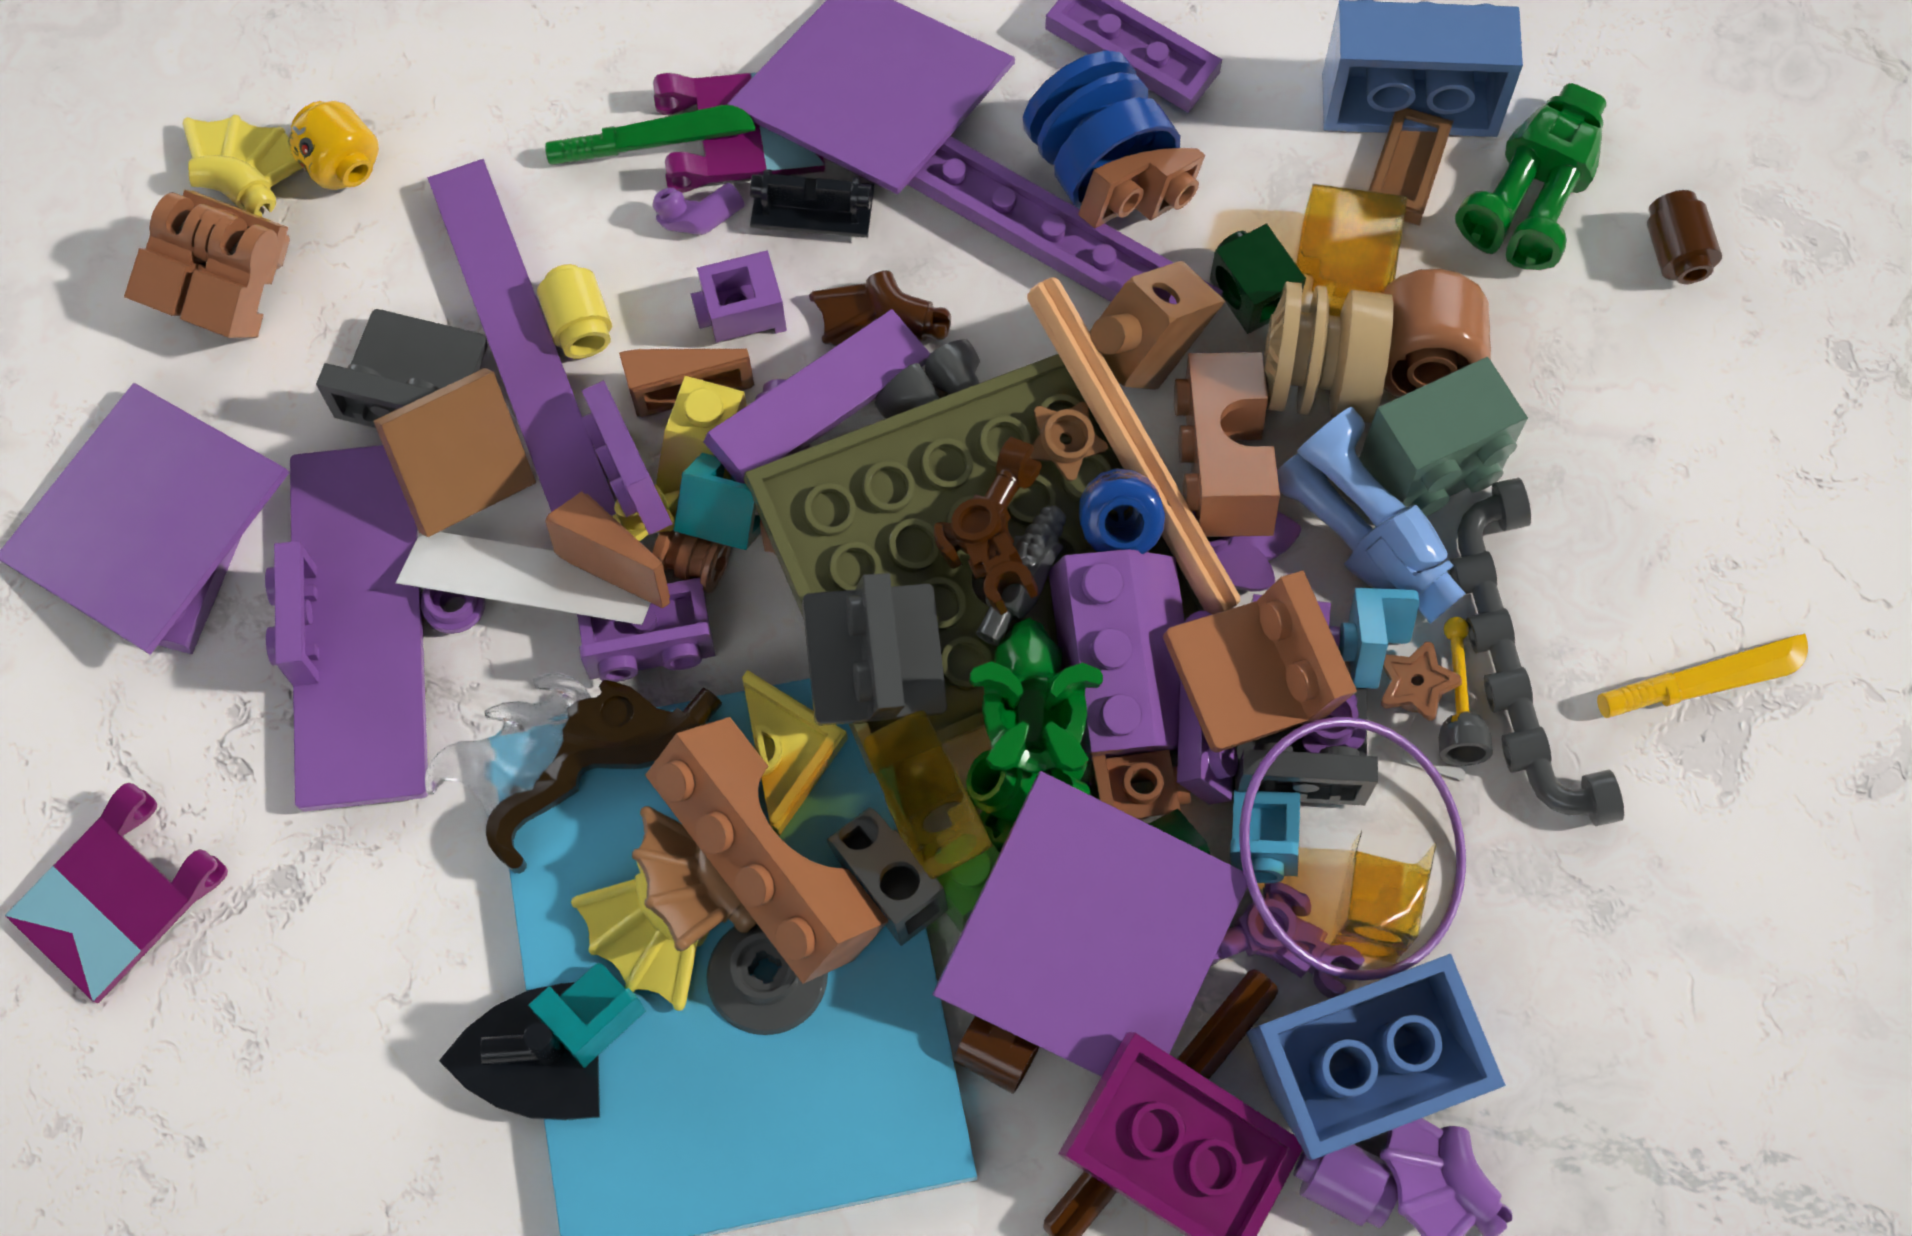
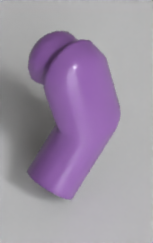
(695, 216)

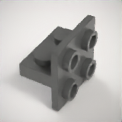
(873, 652)

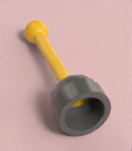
(1463, 736)

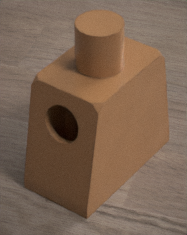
(1145, 333)

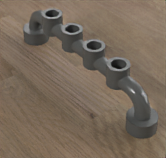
(1510, 685)

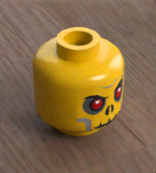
(332, 144)

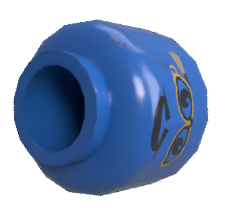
(1118, 491)

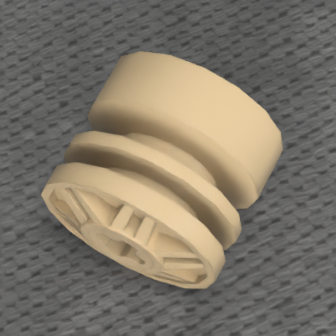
(1329, 351)

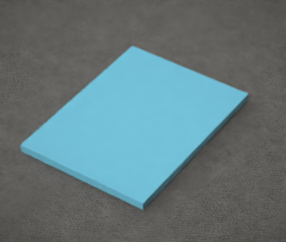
(724, 1123)

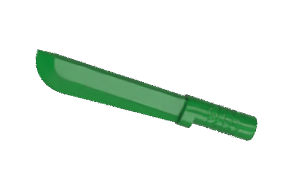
(665, 131)

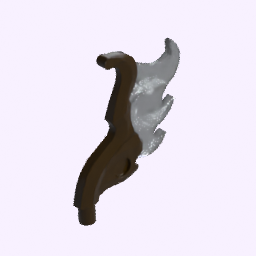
(552, 744)

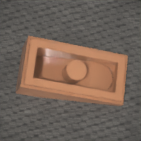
(657, 374)
(601, 546)

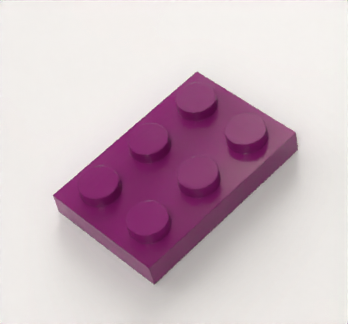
(1180, 1144)

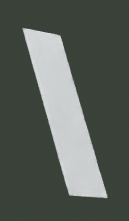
(515, 576)

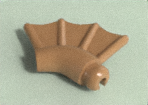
(684, 883)

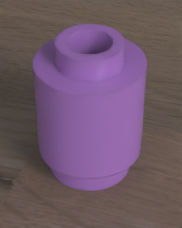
(1349, 1184)

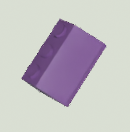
(1114, 618)

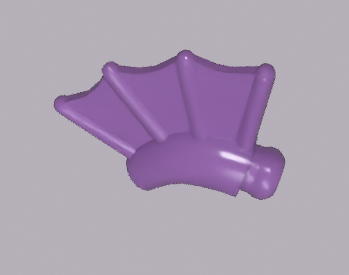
(1441, 1182)

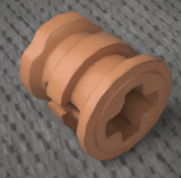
(692, 557)

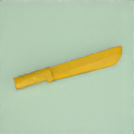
(1730, 672)

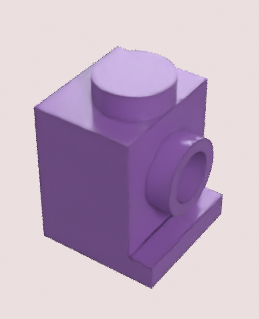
(739, 297)

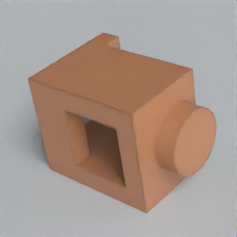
(1113, 778)

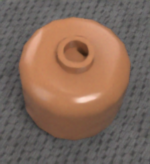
(1436, 328)

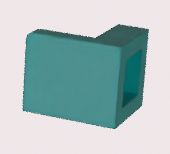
(715, 506)
(588, 1013)

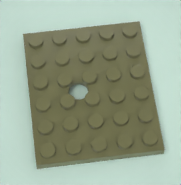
(879, 491)

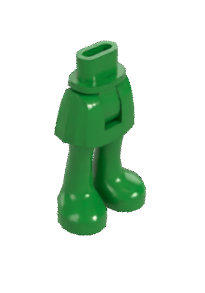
(1556, 147)

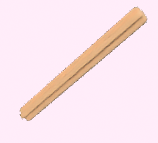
(1132, 443)

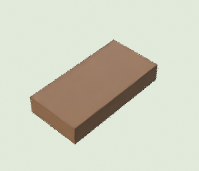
(1411, 161)

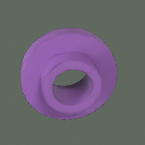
(454, 622)

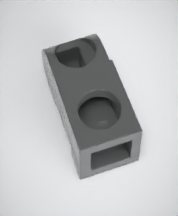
(889, 874)

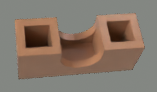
(1229, 483)

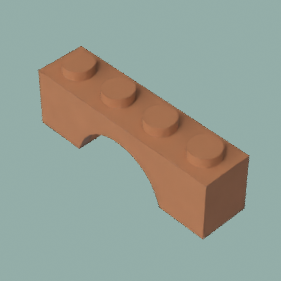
(806, 909)

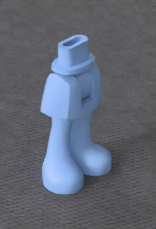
(1403, 545)

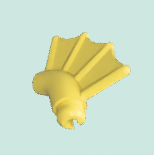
(239, 160)
(637, 940)

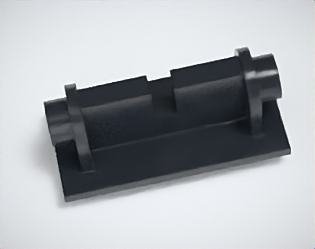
(811, 204)

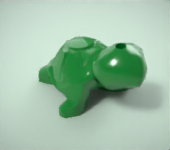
(1029, 708)

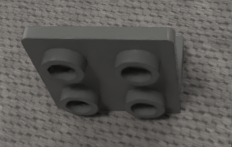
(398, 364)
(1327, 777)

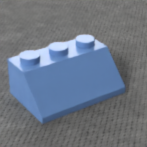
(1376, 1057)

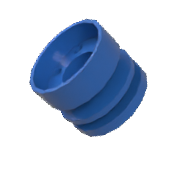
(1094, 116)

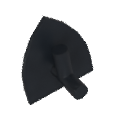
(522, 1065)

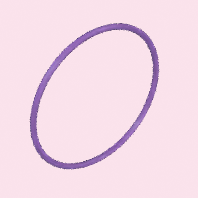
(1244, 841)

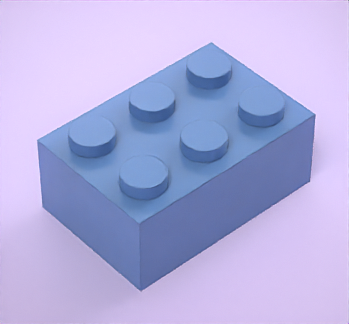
(1422, 58)

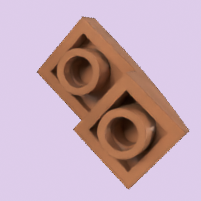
(1143, 181)

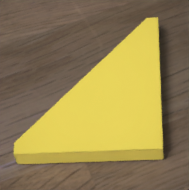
(790, 745)

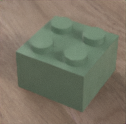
(1444, 437)

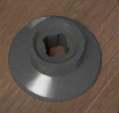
(747, 1000)

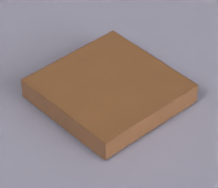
(455, 452)

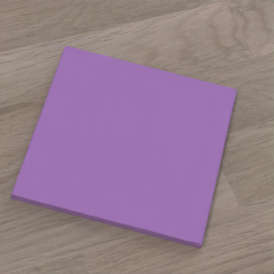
(873, 87)
(142, 517)
(1090, 929)

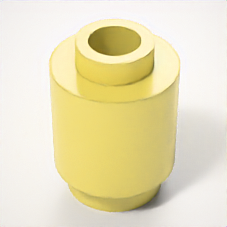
(575, 311)

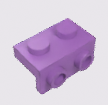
(668, 637)

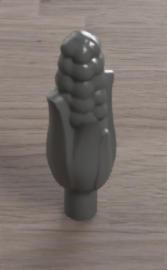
(1038, 551)

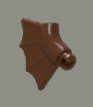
(856, 306)

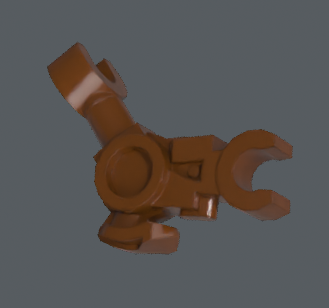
(981, 527)

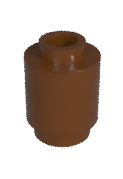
(1683, 237)

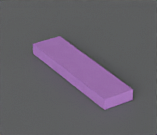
(816, 397)

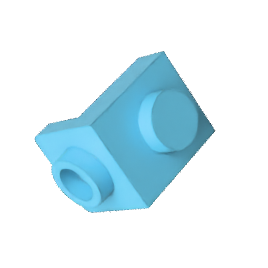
(1373, 622)
(1272, 834)

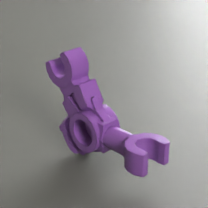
(1255, 937)

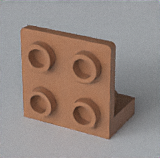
(1260, 665)

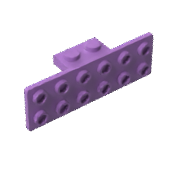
(350, 632)

